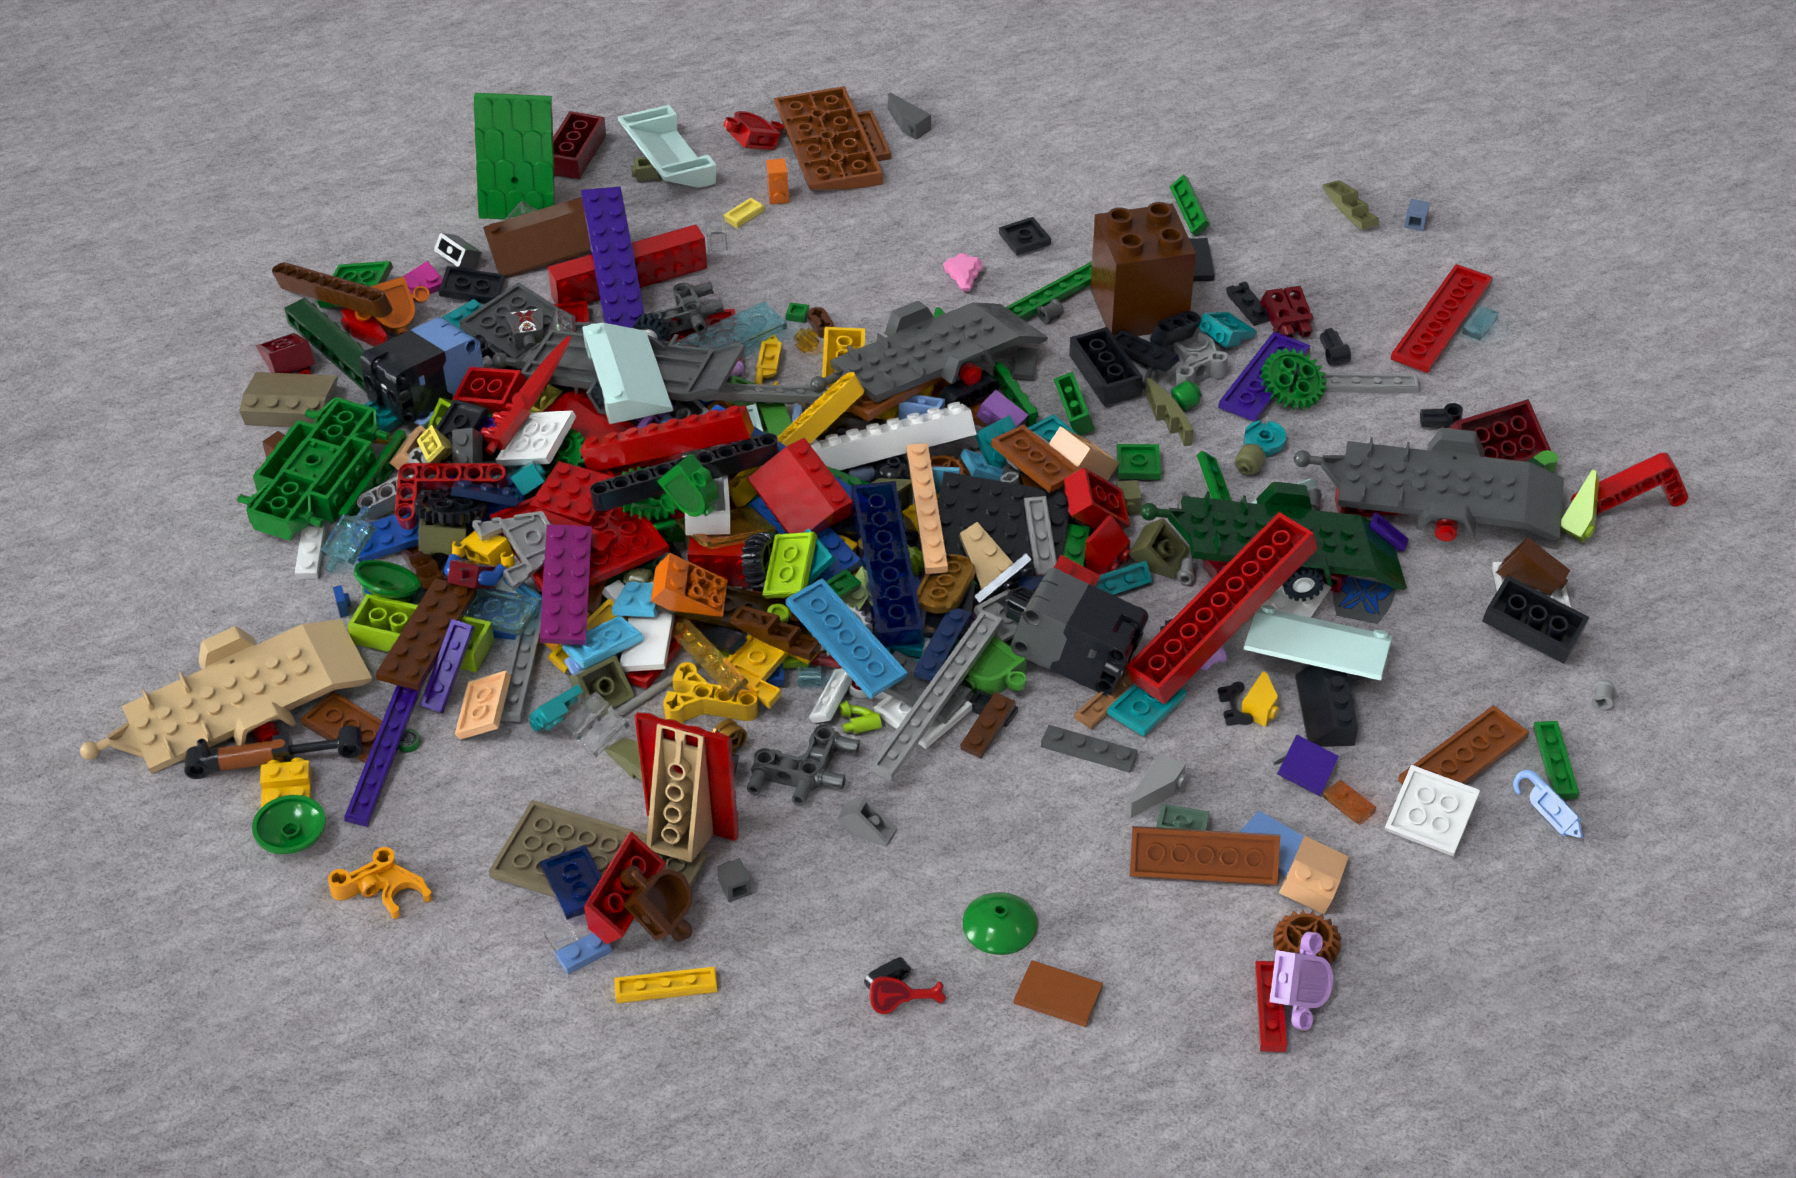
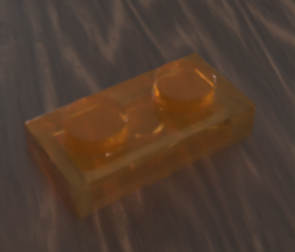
(1349, 802)

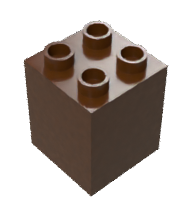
(1141, 267)

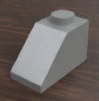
(866, 821)

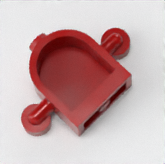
(753, 130)

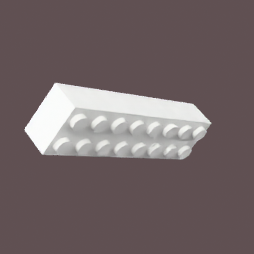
(891, 438)

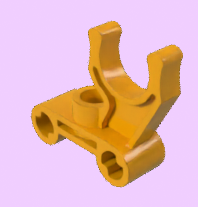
(373, 877)

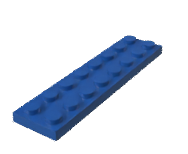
(392, 538)

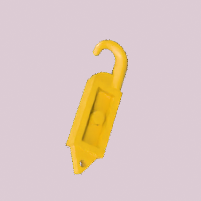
(768, 360)

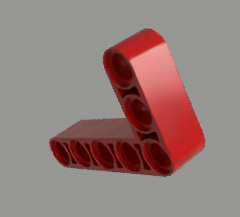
(443, 472)
(1640, 478)

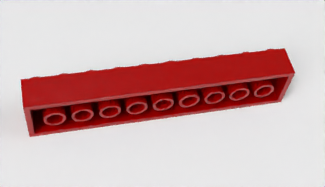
(1221, 608)

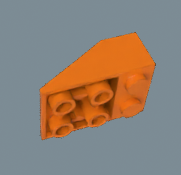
(688, 587)

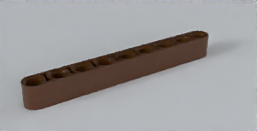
(332, 289)

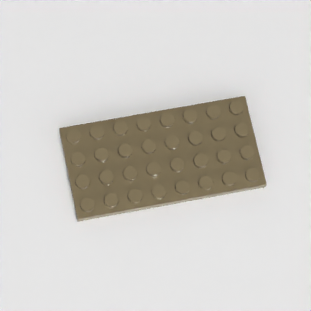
(552, 831)

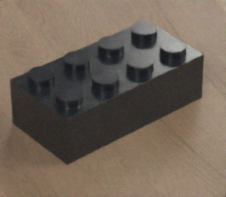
(1106, 366)
(1535, 619)

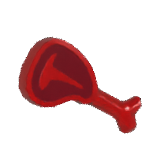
(889, 992)

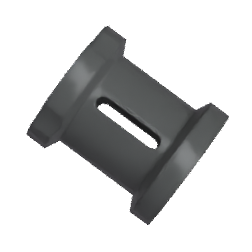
(1049, 311)

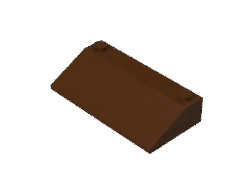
(539, 238)

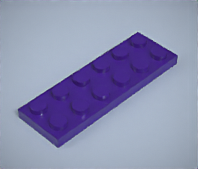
(1247, 394)

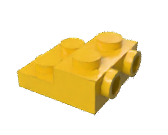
(285, 779)

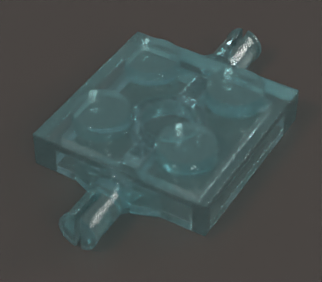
(348, 539)

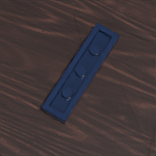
(942, 643)

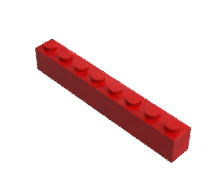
(667, 438)

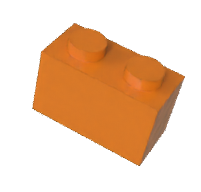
(777, 181)

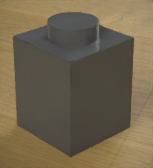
(734, 880)

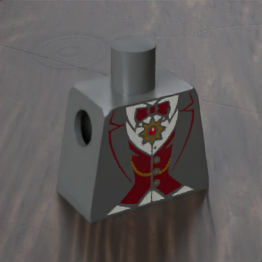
(526, 327)

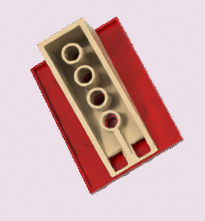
(685, 785)

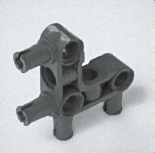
(689, 309)
(804, 771)

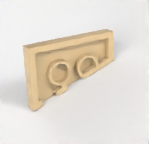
(984, 553)

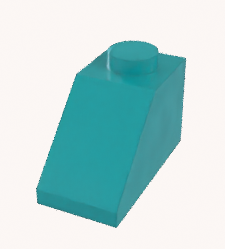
(528, 477)

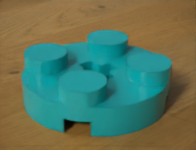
(1257, 432)

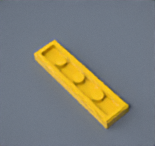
(665, 984)

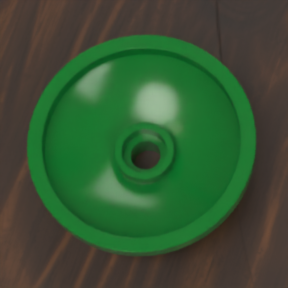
(386, 579)
(288, 824)
(999, 932)

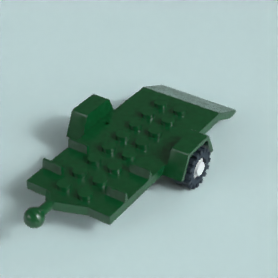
(1344, 541)

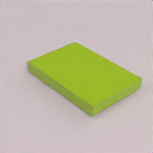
(789, 564)

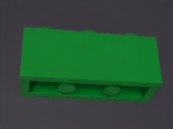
(1074, 404)

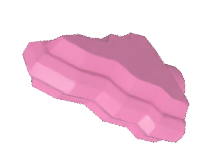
(963, 270)

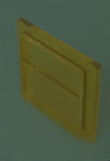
(743, 523)

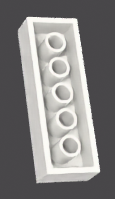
(717, 521)

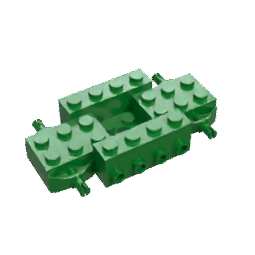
(294, 488)

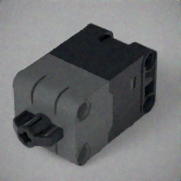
(1075, 629)

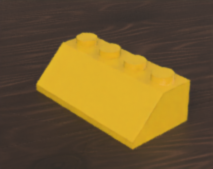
(836, 344)

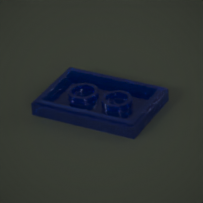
(572, 879)

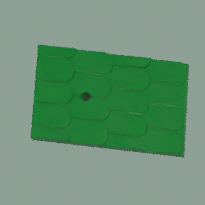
(513, 152)

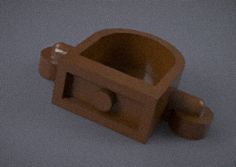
(659, 902)

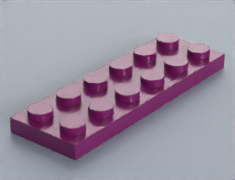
(565, 584)

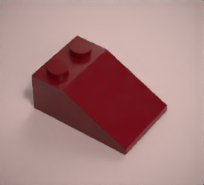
(286, 354)

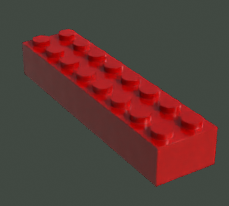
(655, 261)

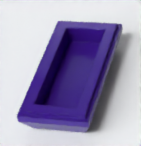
(1388, 532)

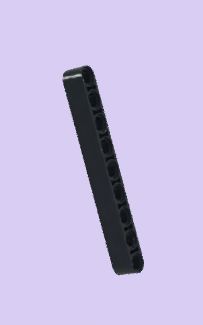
(719, 461)

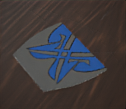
(1363, 600)

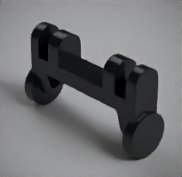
(1233, 716)

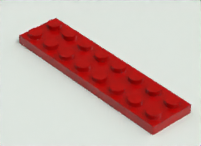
(1441, 318)

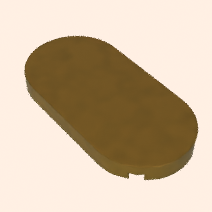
(946, 590)

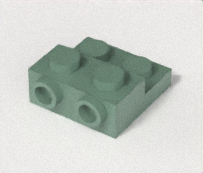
(1182, 818)

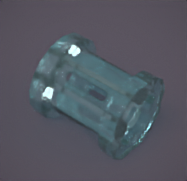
(809, 675)

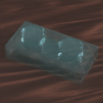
(1480, 322)

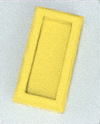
(744, 212)

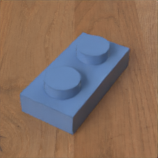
(582, 953)

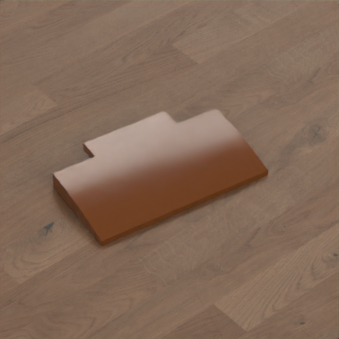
(832, 140)

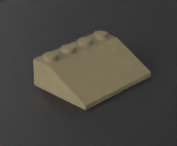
(285, 397)

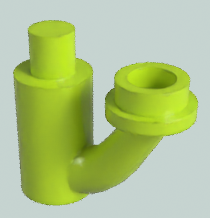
(866, 722)

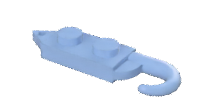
(1551, 805)

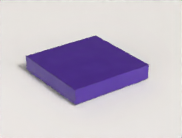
(1307, 765)

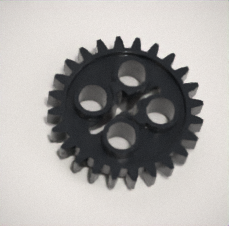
(445, 508)

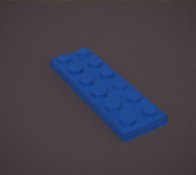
(836, 546)

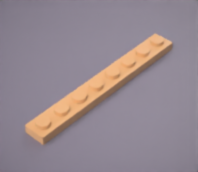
(926, 509)

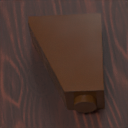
(1534, 567)

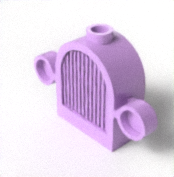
(1302, 980)

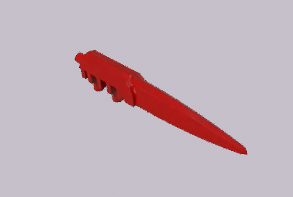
(511, 421)

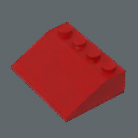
(801, 490)

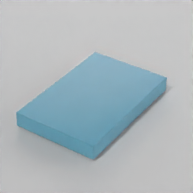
(604, 642)

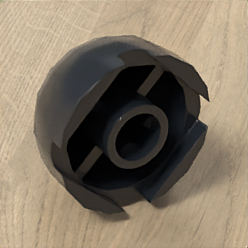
(892, 468)

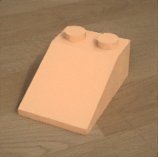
(1314, 875)

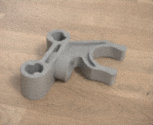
(1200, 362)

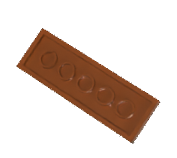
(1473, 747)
(1205, 855)

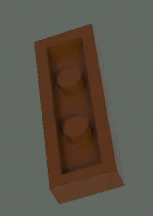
(988, 725)

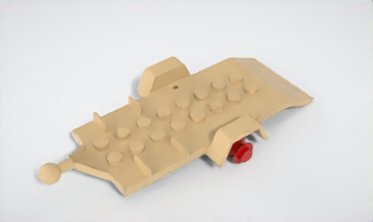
(237, 692)

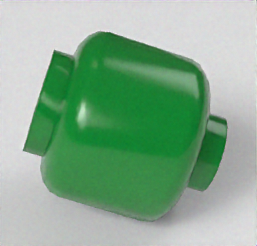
(1186, 395)

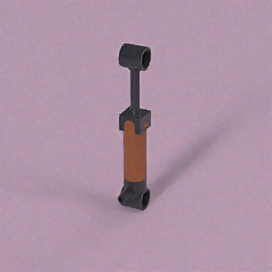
(202, 760)

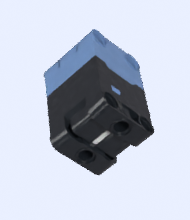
(420, 368)

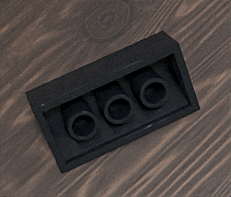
(1327, 706)

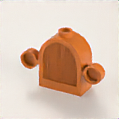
(401, 302)

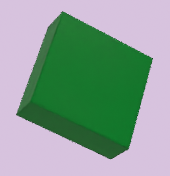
(797, 312)

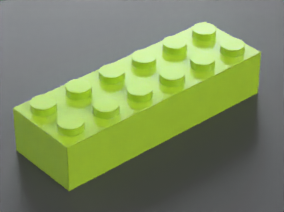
(381, 621)

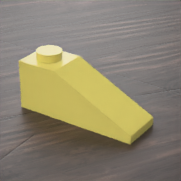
(434, 445)

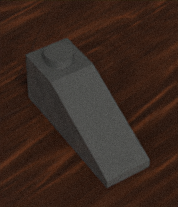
(909, 118)

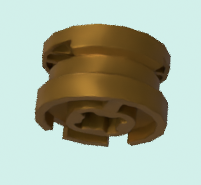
(736, 733)

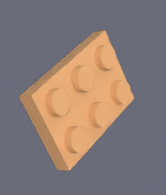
(483, 705)

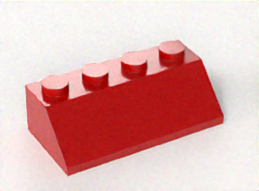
(605, 907)

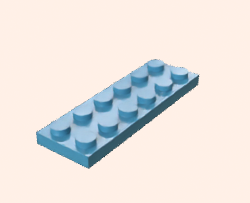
(846, 638)

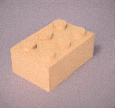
(1083, 453)

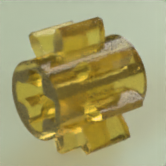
(806, 340)

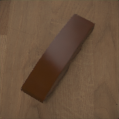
(422, 565)
(775, 633)

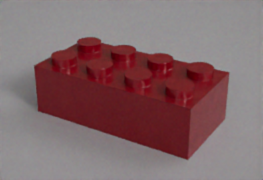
(577, 143)

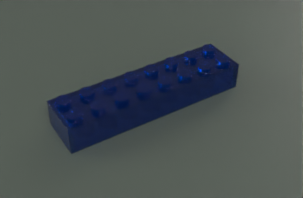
(886, 564)

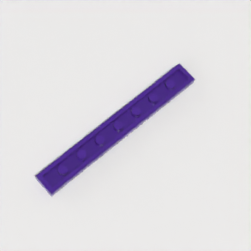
(381, 756)

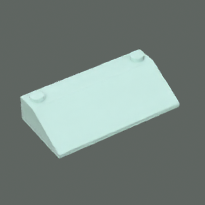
(665, 148)
(626, 372)
(1319, 642)

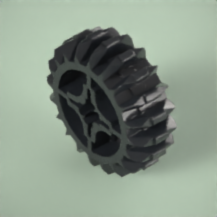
(756, 559)

